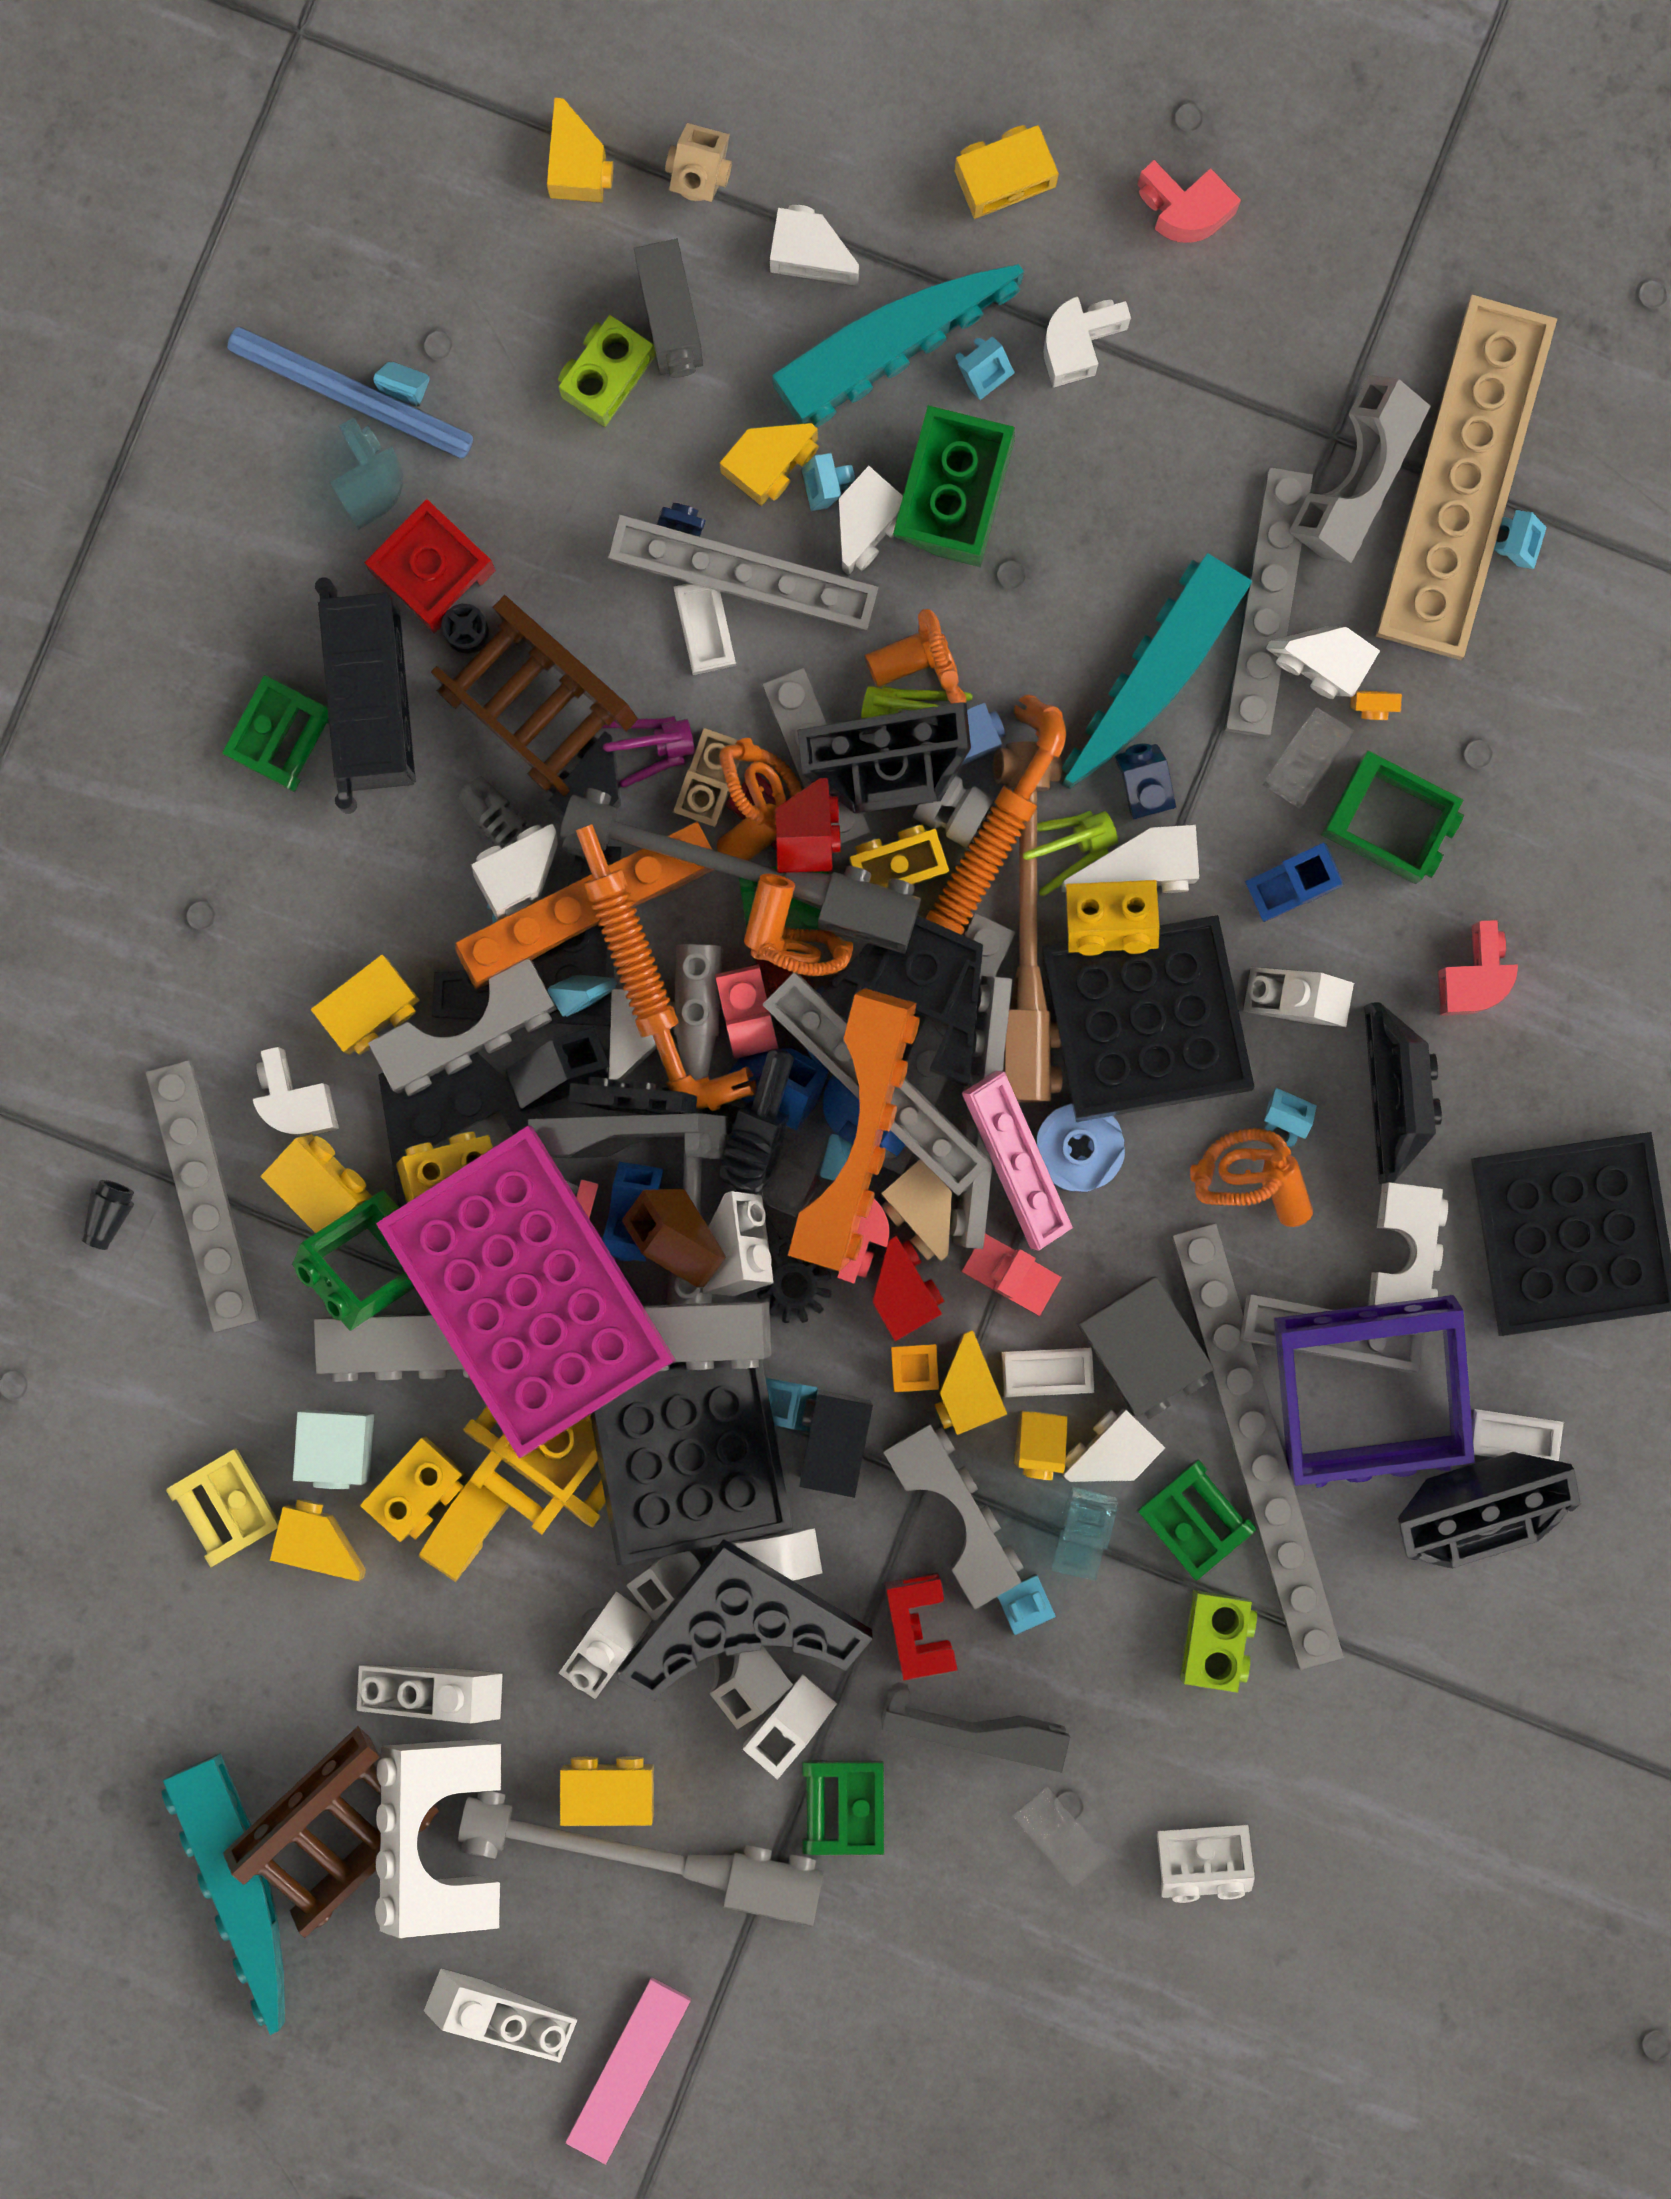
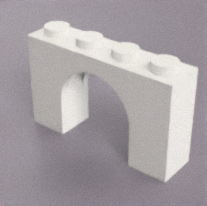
(411, 1783)

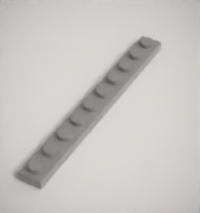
(1257, 1448)

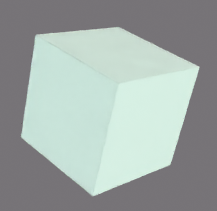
(333, 1448)

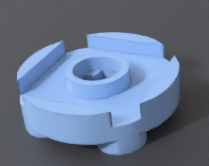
(1084, 1173)

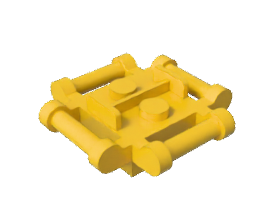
(553, 1467)

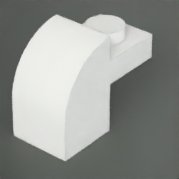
(1068, 338)
(289, 1110)
(789, 1553)

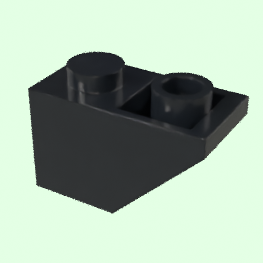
(594, 771)
(551, 1068)

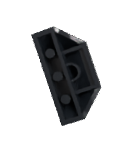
(888, 757)
(1400, 1091)
(1487, 1509)

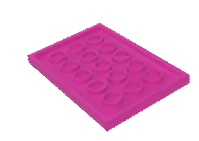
(525, 1291)

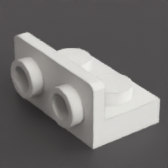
(1205, 1863)

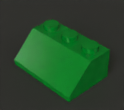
(954, 485)

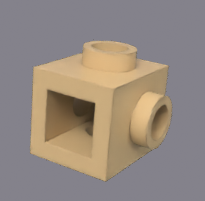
(699, 163)

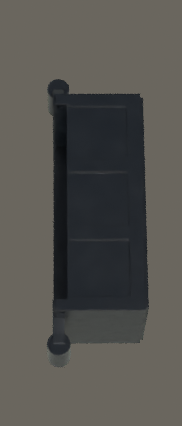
(365, 692)

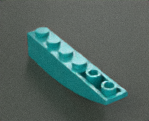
(885, 340)
(1163, 663)
(247, 1915)

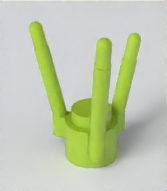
(892, 700)
(1092, 834)

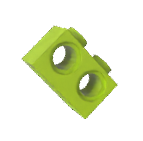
(617, 375)
(1204, 1640)

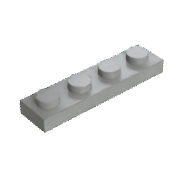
(796, 709)
(1392, 1352)

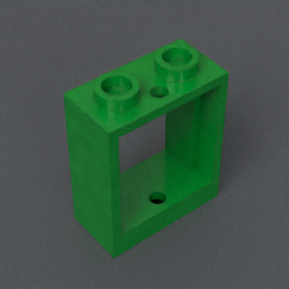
(1353, 794)
(316, 1273)

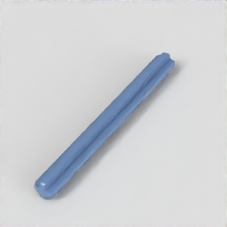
(350, 392)

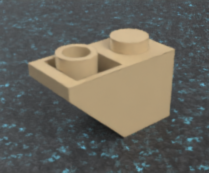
(924, 1205)

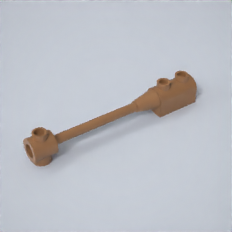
(1029, 1024)

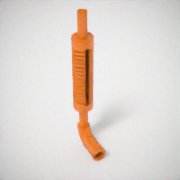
(1003, 824)
(642, 982)

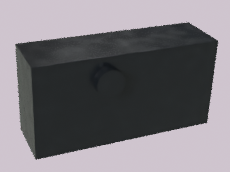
(835, 1442)

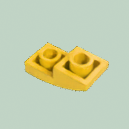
(462, 1530)

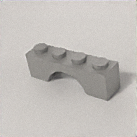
(1385, 425)
(515, 1001)
(982, 1565)
(743, 1681)

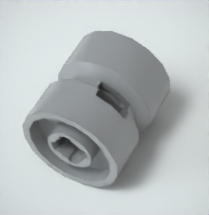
(959, 823)

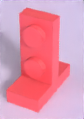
(1012, 1274)

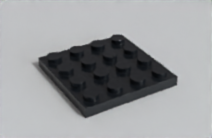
(1149, 1022)
(1574, 1233)
(690, 1462)

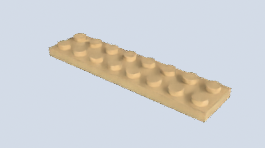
(1466, 477)

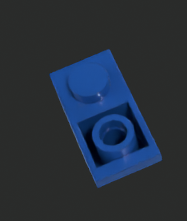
(802, 1088)

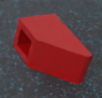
(805, 830)
(900, 1292)

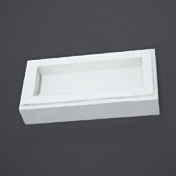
(704, 628)
(1047, 1372)
(1506, 1433)

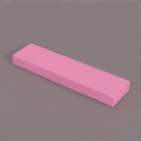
(1017, 1160)
(628, 2070)

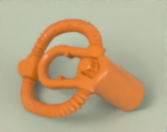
(916, 653)
(759, 827)
(771, 939)
(1279, 1177)

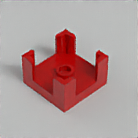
(429, 564)
(914, 1659)

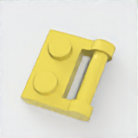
(236, 1501)

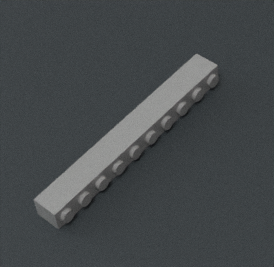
(416, 1343)

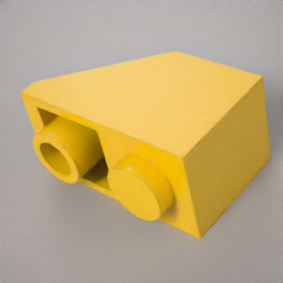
(767, 456)
(1041, 1444)

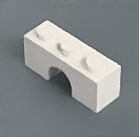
(1416, 1215)

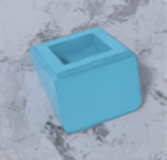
(401, 383)
(580, 992)
(835, 1157)
(789, 1402)

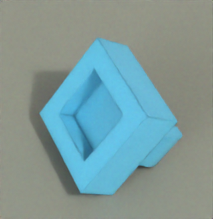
(985, 367)
(824, 481)
(1524, 539)
(1290, 1115)
(1026, 1605)

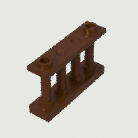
(545, 654)
(288, 1822)

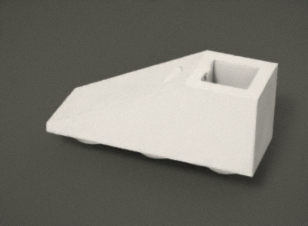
(1156, 854)
(430, 1693)
(498, 2016)

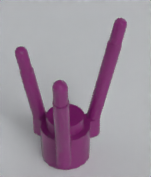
(670, 737)

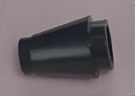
(106, 1213)

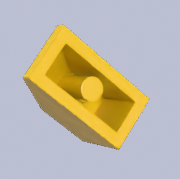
(576, 158)
(968, 1389)
(315, 1542)

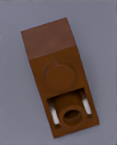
(674, 1235)

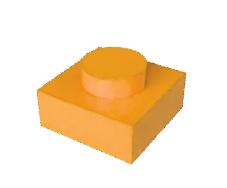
(1376, 704)
(915, 1368)

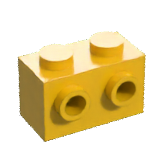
(1005, 170)
(911, 859)
(1112, 917)
(366, 1006)
(429, 1166)
(315, 1182)
(414, 1489)
(607, 1792)

